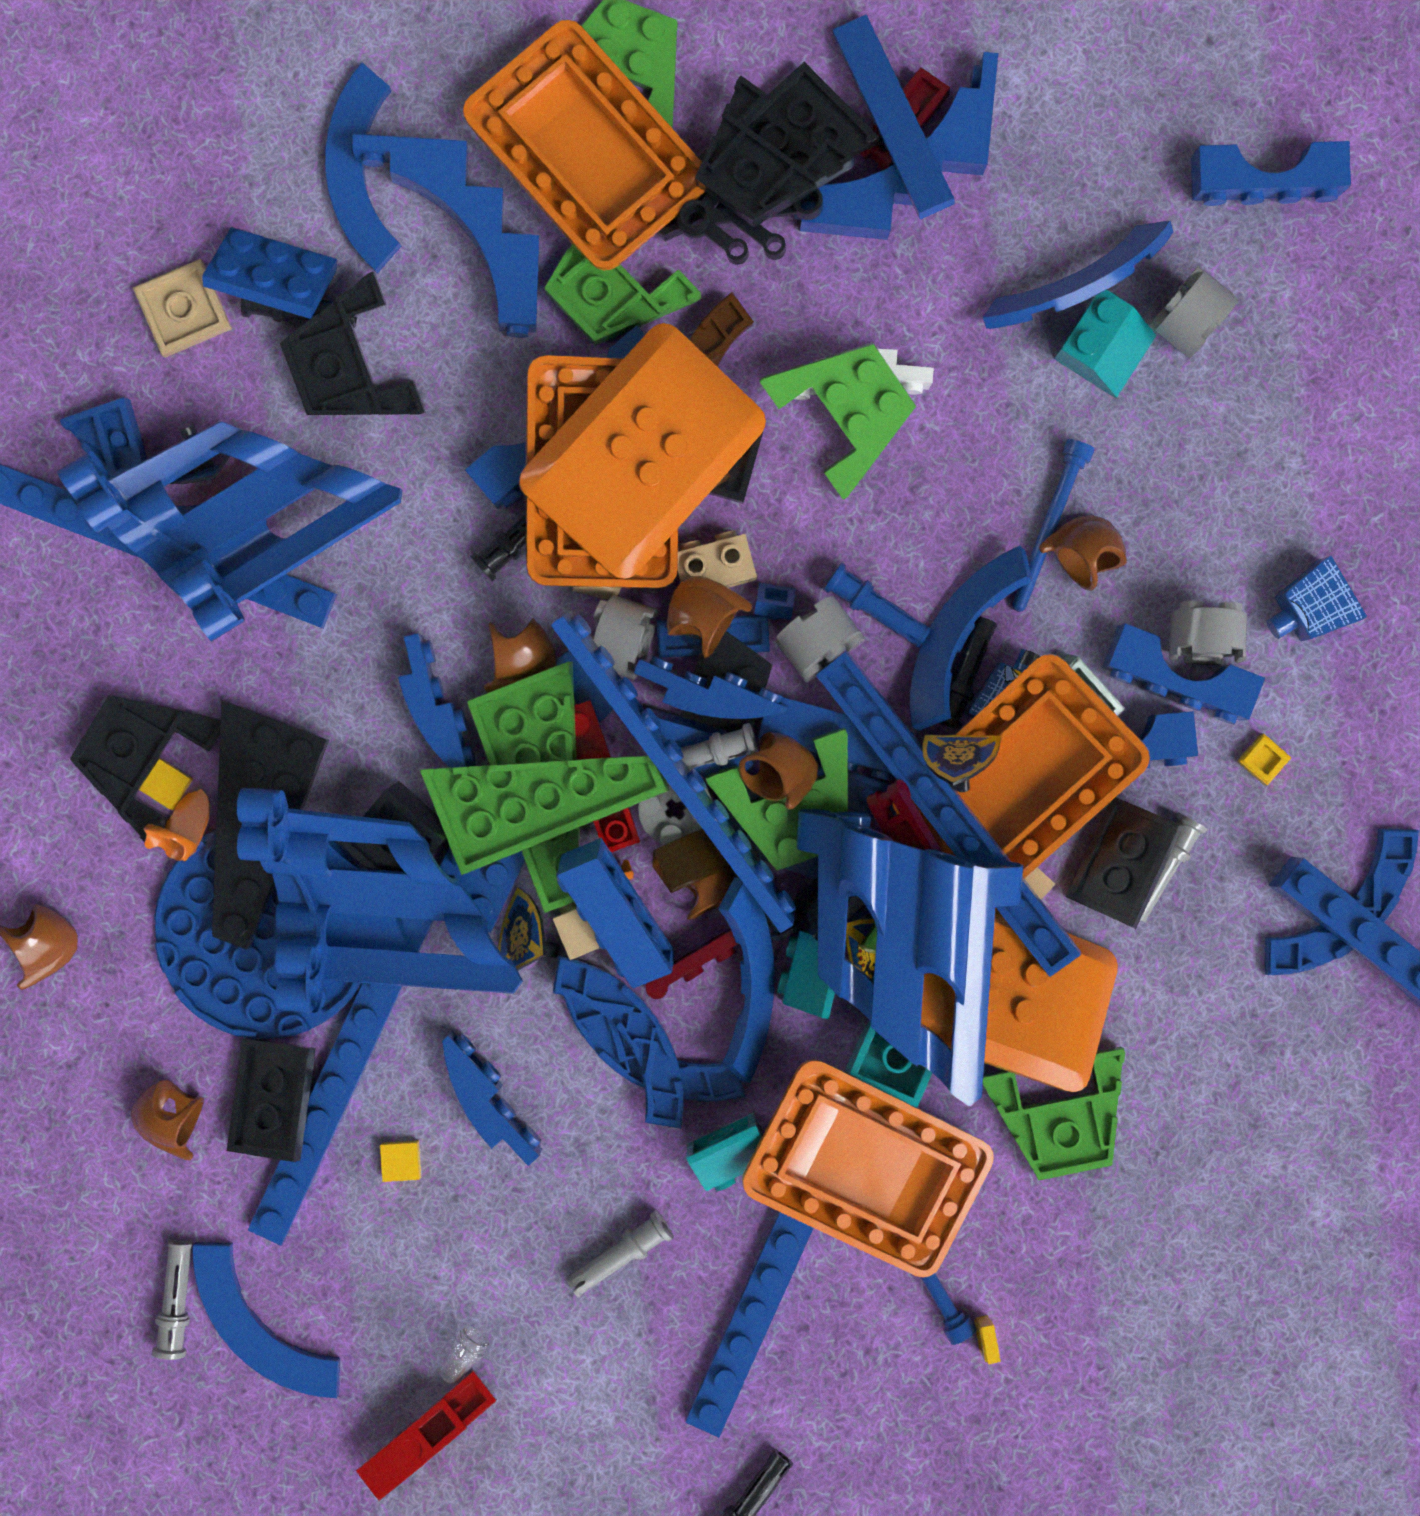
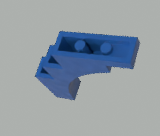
(958, 143)
(440, 174)

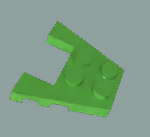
(640, 46)
(612, 300)
(861, 398)
(768, 821)
(1066, 1132)

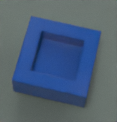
(775, 601)

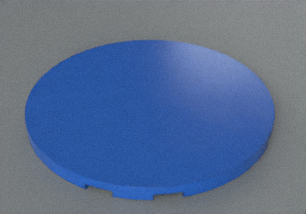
(218, 979)

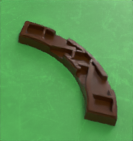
(719, 331)

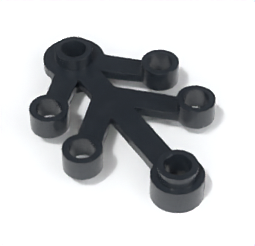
(715, 216)

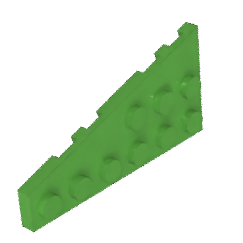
(529, 725)
(512, 807)

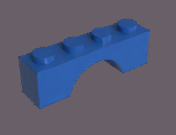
(1224, 174)
(1139, 657)
(1170, 737)

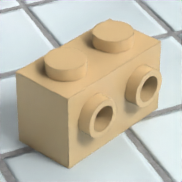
(723, 561)

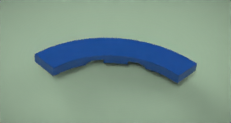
(346, 176)
(1090, 281)
(951, 629)
(1378, 893)
(757, 979)
(639, 1028)
(700, 1080)
(249, 1336)

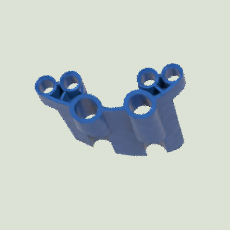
(223, 546)
(343, 918)
(929, 918)

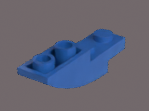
(723, 699)
(438, 723)
(475, 1087)

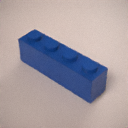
(809, 721)
(615, 913)

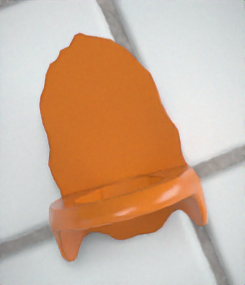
(183, 828)

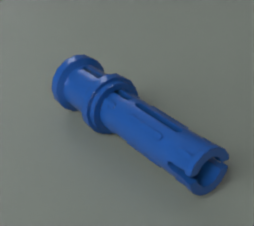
(863, 597)

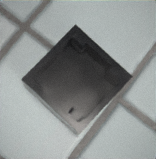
(399, 805)

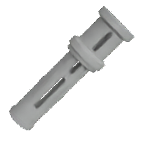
(721, 748)
(1180, 853)
(634, 1245)
(176, 1320)

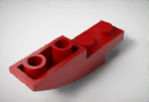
(618, 828)
(426, 1435)

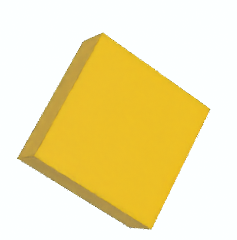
(1264, 759)
(166, 784)
(400, 1161)
(987, 1339)

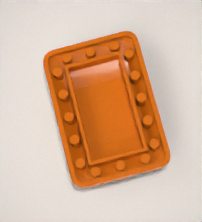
(584, 144)
(553, 395)
(642, 451)
(1055, 763)
(1035, 1021)
(867, 1168)

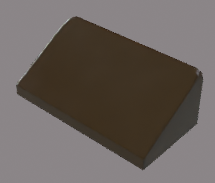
(687, 860)

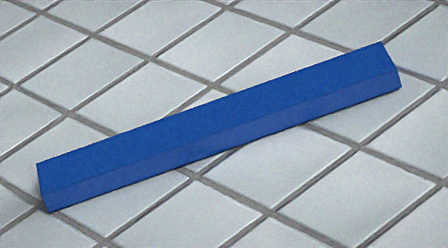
(893, 117)

